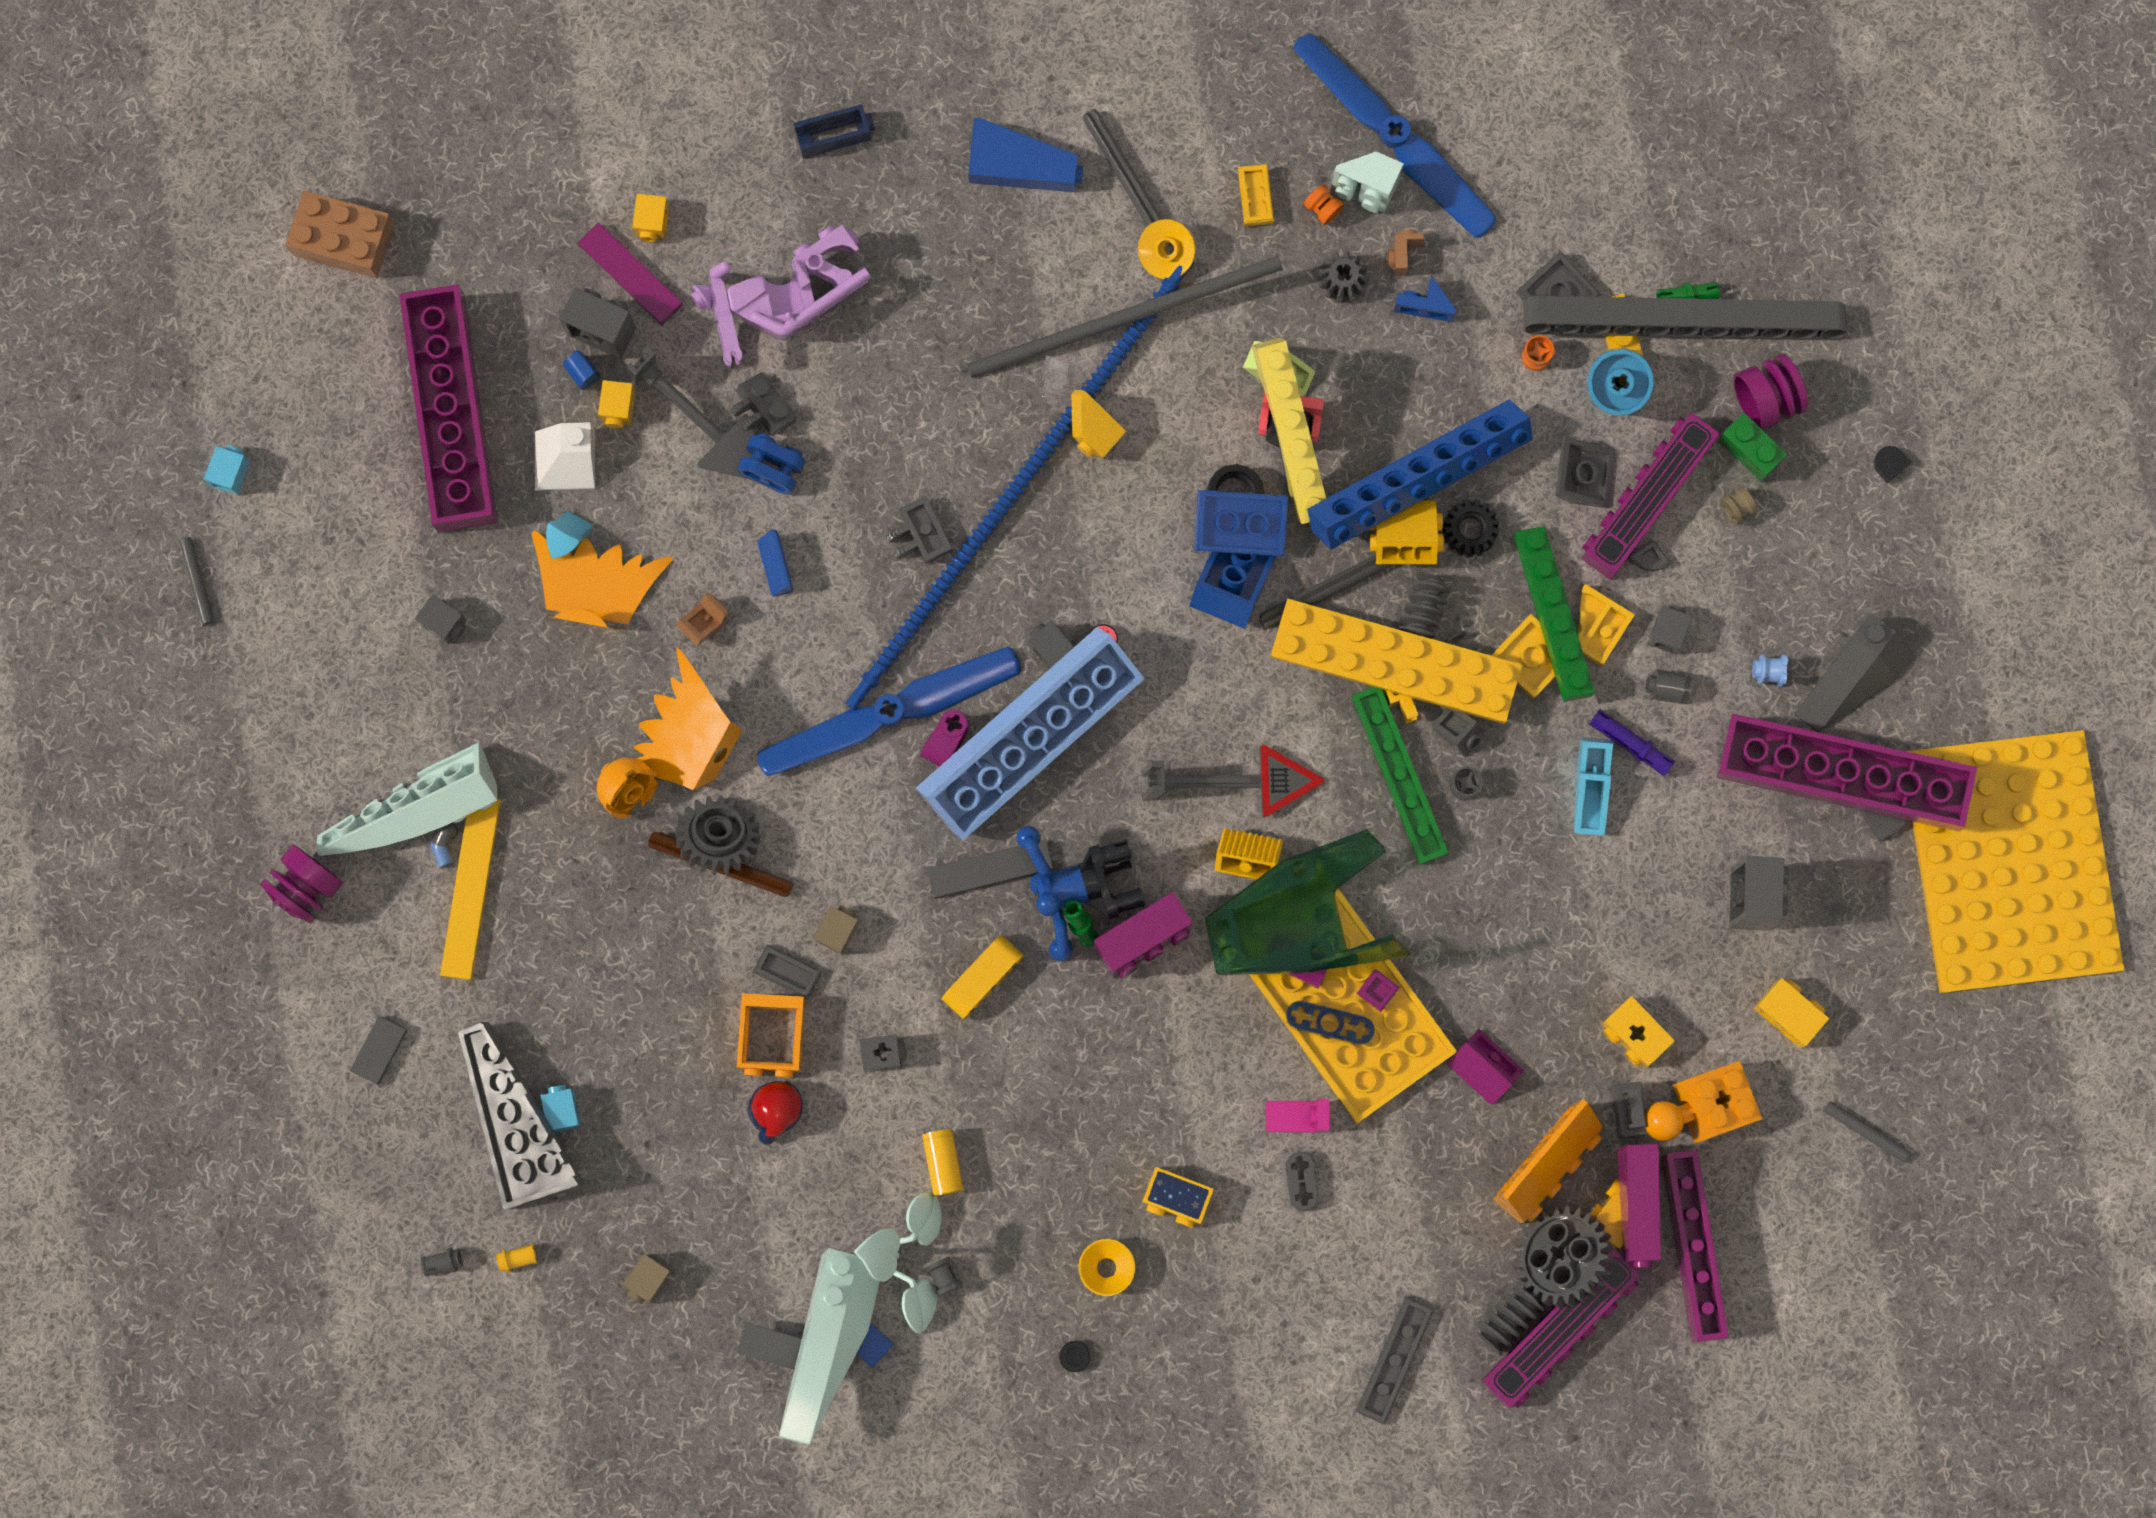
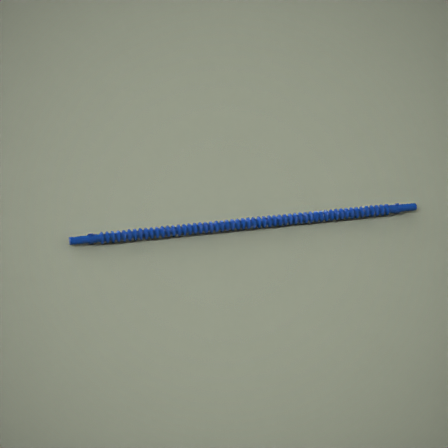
(871, 678)

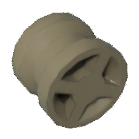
(1738, 505)

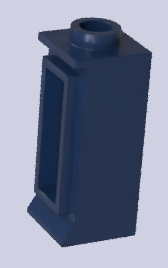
(830, 121)

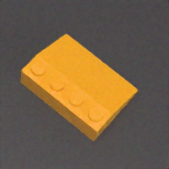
(1549, 1162)

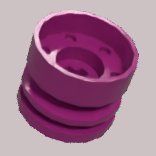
(1771, 391)
(301, 884)

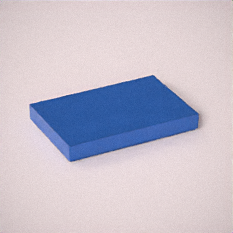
(1241, 523)

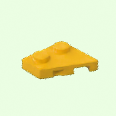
(1600, 624)

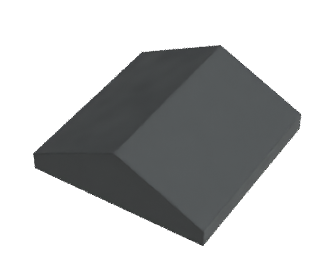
(1585, 473)

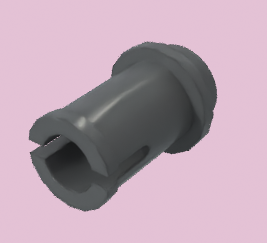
(442, 1262)

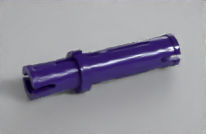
(1637, 746)

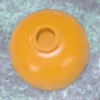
(624, 785)

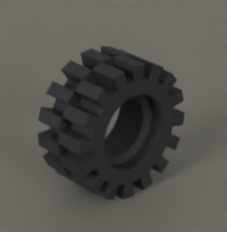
(1471, 510)

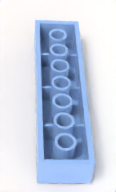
(1030, 733)

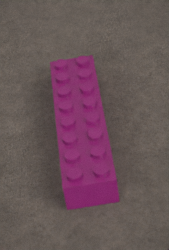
(448, 408)
(1847, 772)

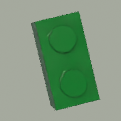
(1752, 447)

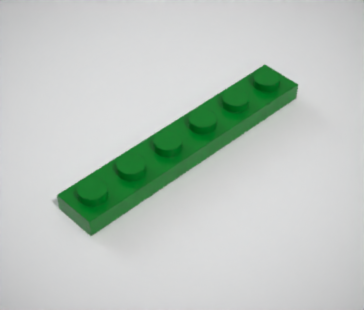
(1554, 614)
(1399, 775)

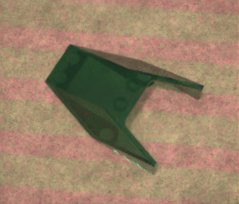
(1292, 917)

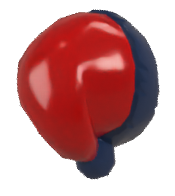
(774, 1109)

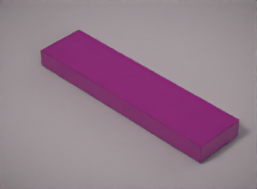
(630, 274)

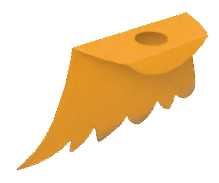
(594, 588)
(689, 733)

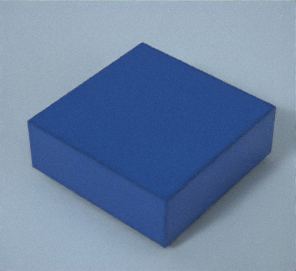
(874, 1346)

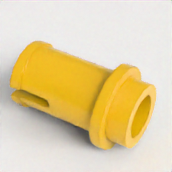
(516, 1258)

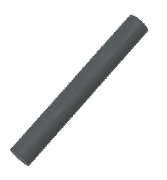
(196, 581)
(1866, 1131)

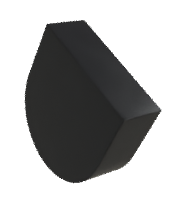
(1890, 462)

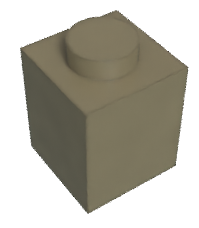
(837, 929)
(647, 1279)

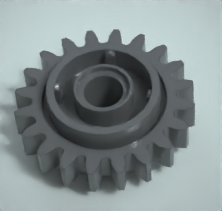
(697, 840)

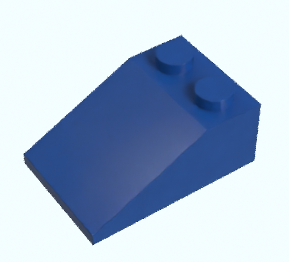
(1231, 585)

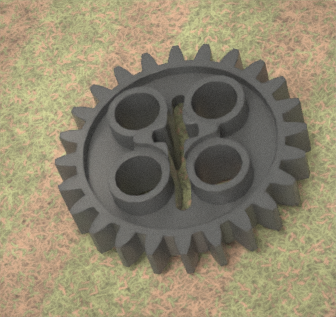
(1583, 1271)

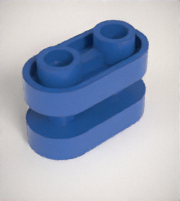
(787, 459)

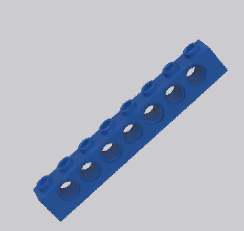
(1420, 474)

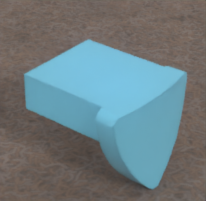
(566, 534)

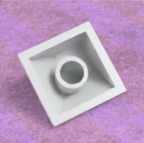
(565, 457)

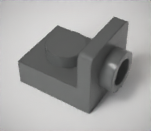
(1459, 730)

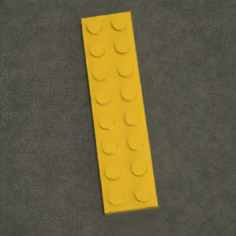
(1396, 661)

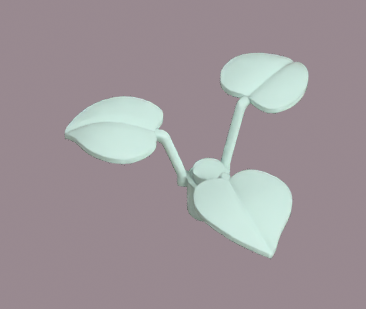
(881, 1253)

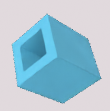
(227, 469)
(561, 1108)

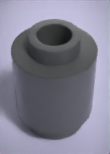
(1669, 686)

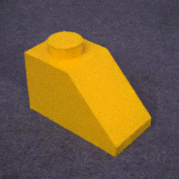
(1093, 426)

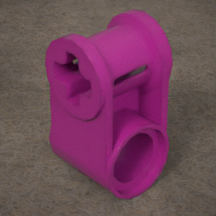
(942, 742)

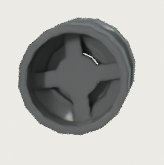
(1468, 778)

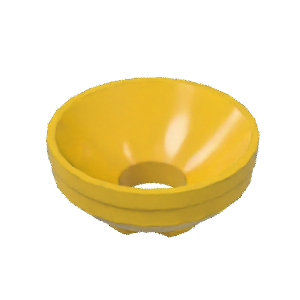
(1102, 1250)

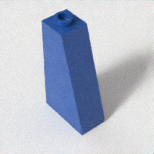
(1017, 160)

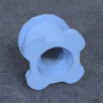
(1770, 669)

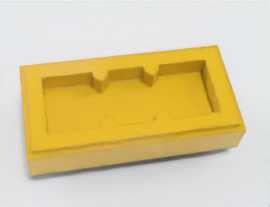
(1255, 195)

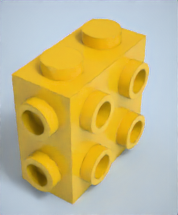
(1409, 536)

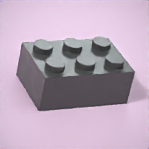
(1758, 893)

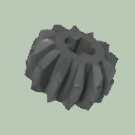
(1339, 265)

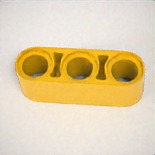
(981, 976)

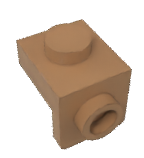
(1398, 255)
(703, 619)

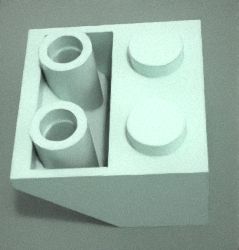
(1368, 180)

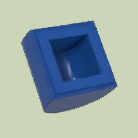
(581, 370)

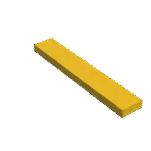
(470, 893)

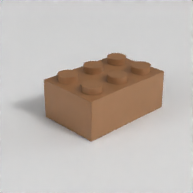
(340, 234)

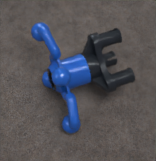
(1077, 882)

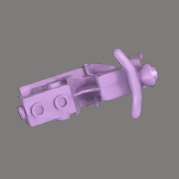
(780, 308)

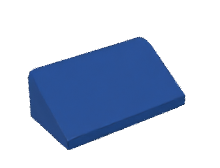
(775, 564)

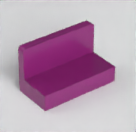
(1485, 1067)

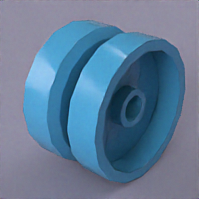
(1620, 399)

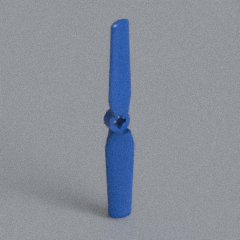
(1419, 157)
(917, 700)

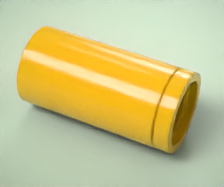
(942, 1162)

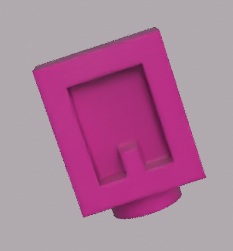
(1297, 1116)

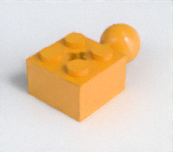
(1699, 1107)

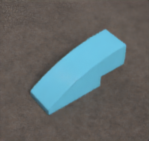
(1592, 786)

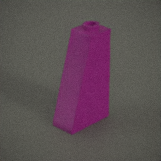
(1640, 1203)

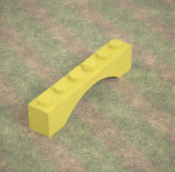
(1291, 425)

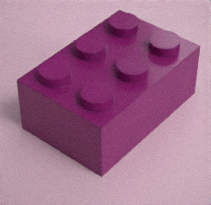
(1143, 936)

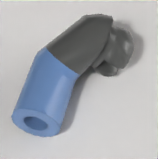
(440, 842)

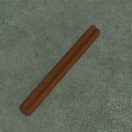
(746, 874)

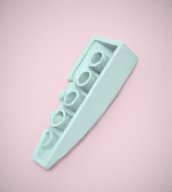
(441, 796)
(831, 1338)

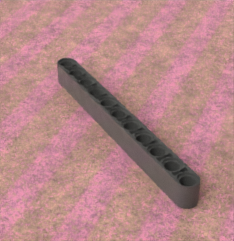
(1685, 317)

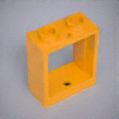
(770, 1002)

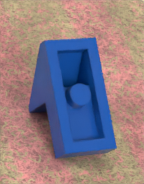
(1434, 306)

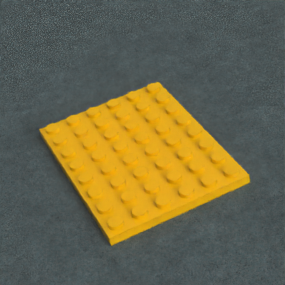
(2026, 876)

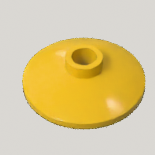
(1153, 248)

